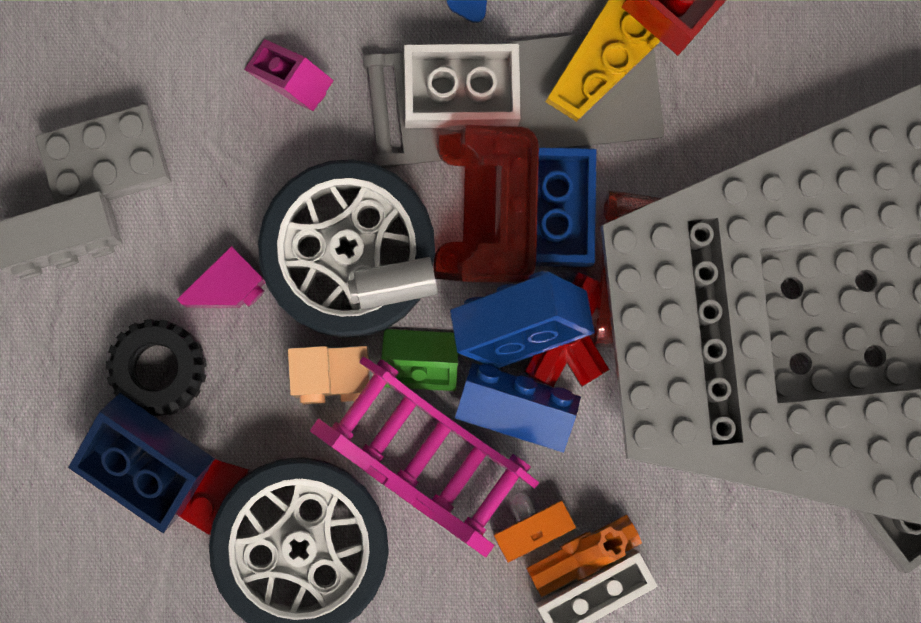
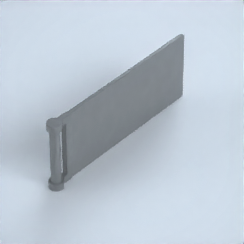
(622, 115)

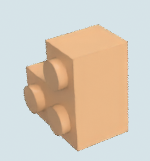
(327, 372)

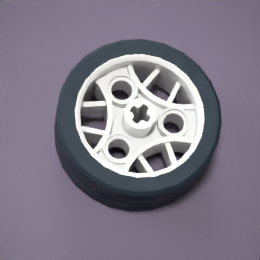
(281, 239)
(315, 480)

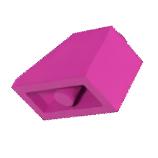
(289, 74)
(225, 284)

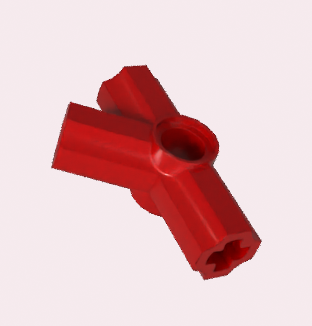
(579, 355)

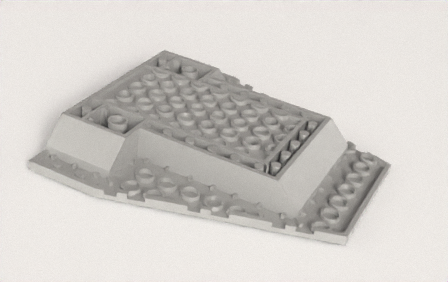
(712, 336)

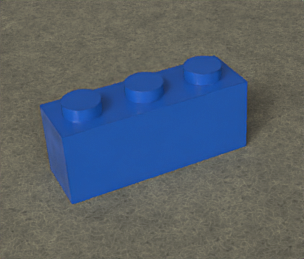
(518, 407)

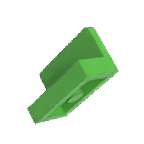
(422, 358)

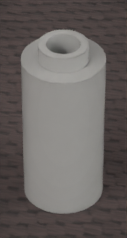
(393, 283)

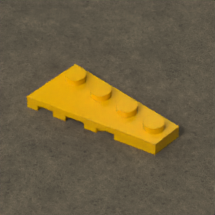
(603, 58)

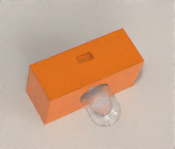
(532, 527)

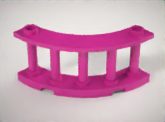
(404, 482)

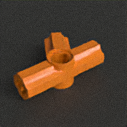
(584, 555)

